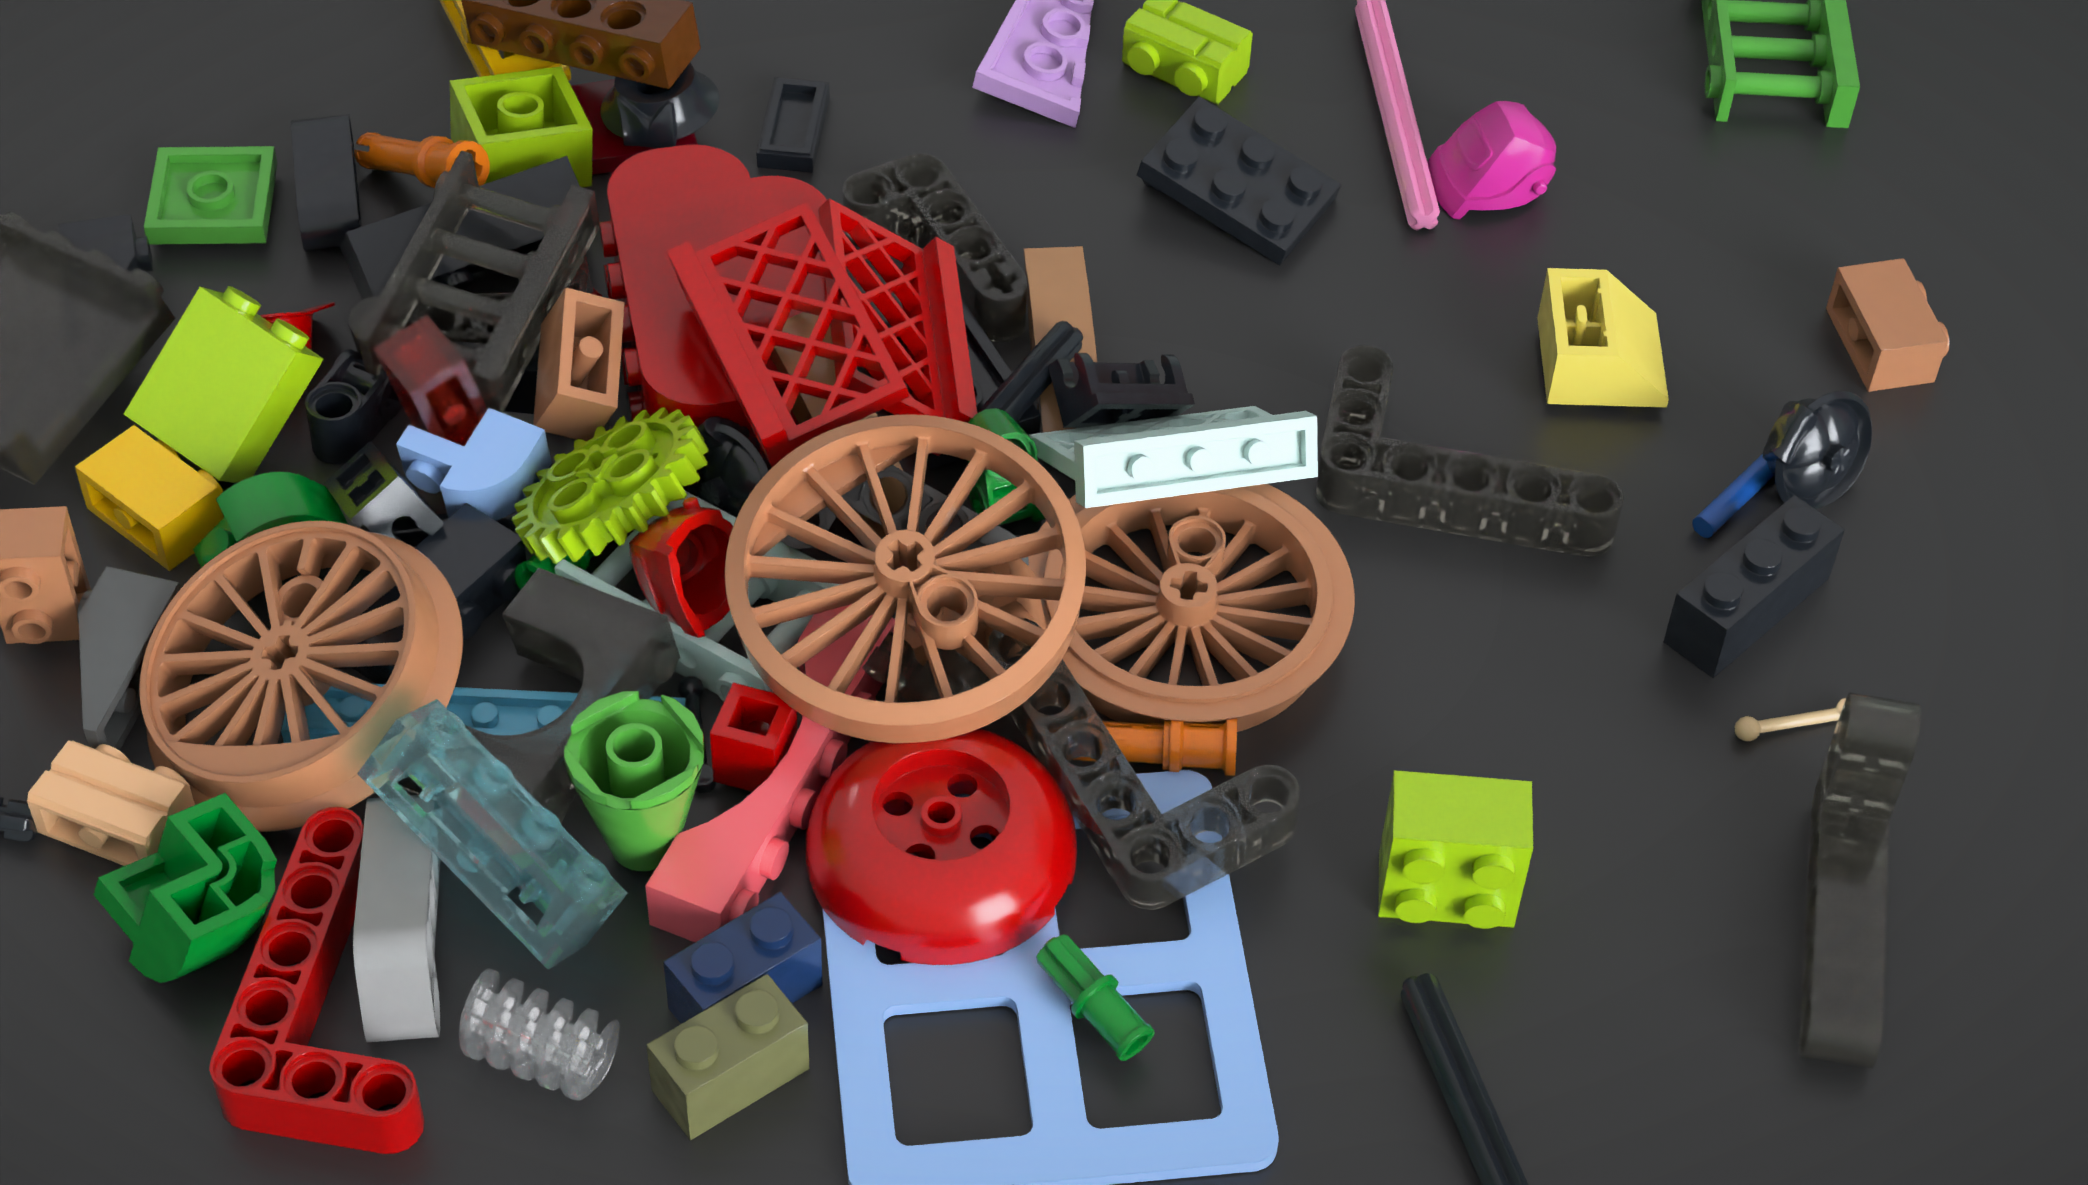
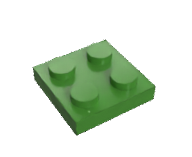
(211, 195)

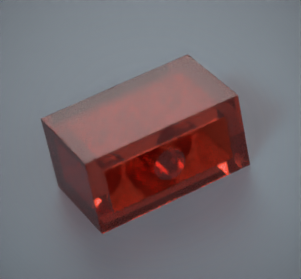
(432, 381)

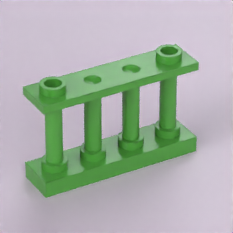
(1828, 50)

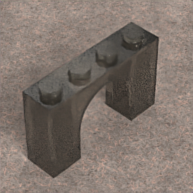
(587, 636)

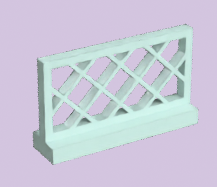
(1182, 454)

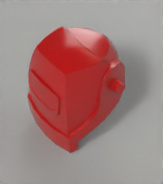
(684, 566)

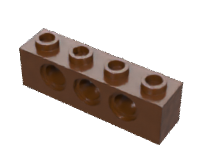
(611, 37)

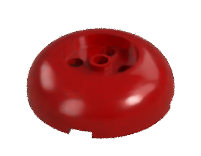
(950, 897)

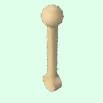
(1749, 728)

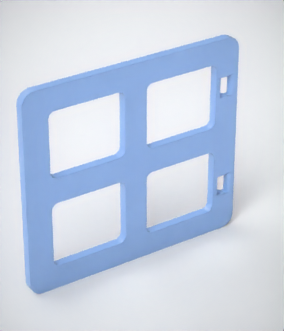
(1061, 1142)

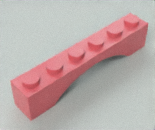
(722, 864)

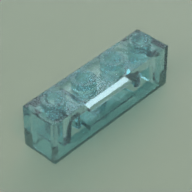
(493, 832)

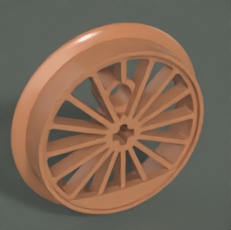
(1201, 609)
(294, 666)

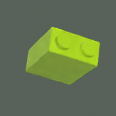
(224, 384)

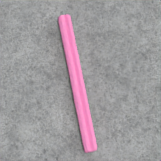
(1397, 114)

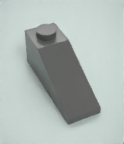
(113, 638)

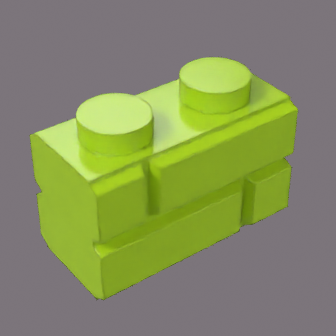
(1187, 48)

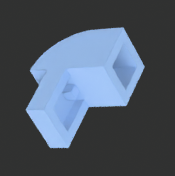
(485, 472)

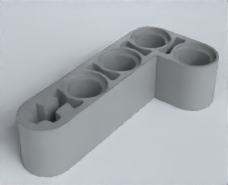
(396, 928)

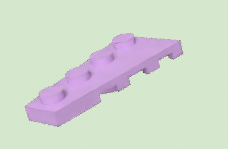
(1039, 58)

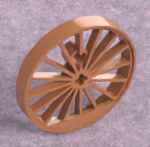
(903, 575)

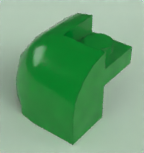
(195, 894)

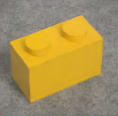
(150, 496)

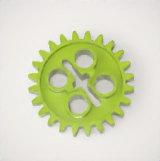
(610, 485)

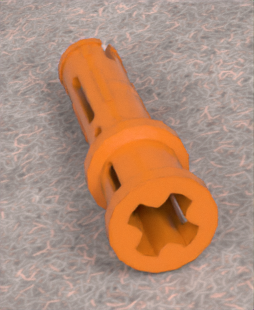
(417, 158)
(1177, 744)

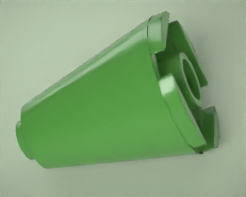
(636, 772)

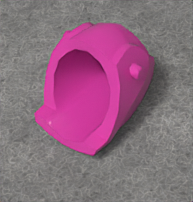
(1493, 161)

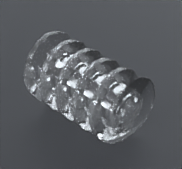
(534, 1041)

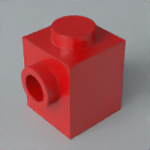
(750, 736)

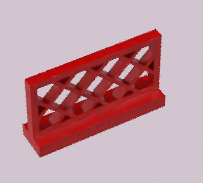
(927, 323)
(733, 339)

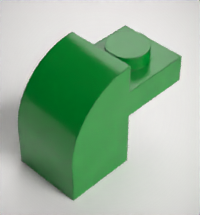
(266, 503)

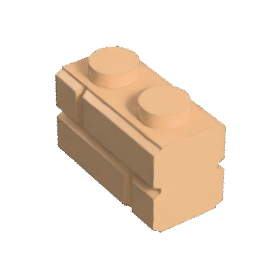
(106, 802)

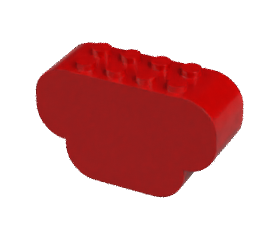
(661, 203)

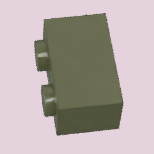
(728, 1056)

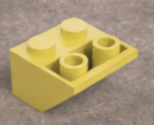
(1598, 342)

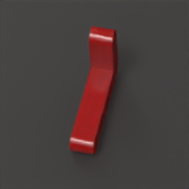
(277, 1055)

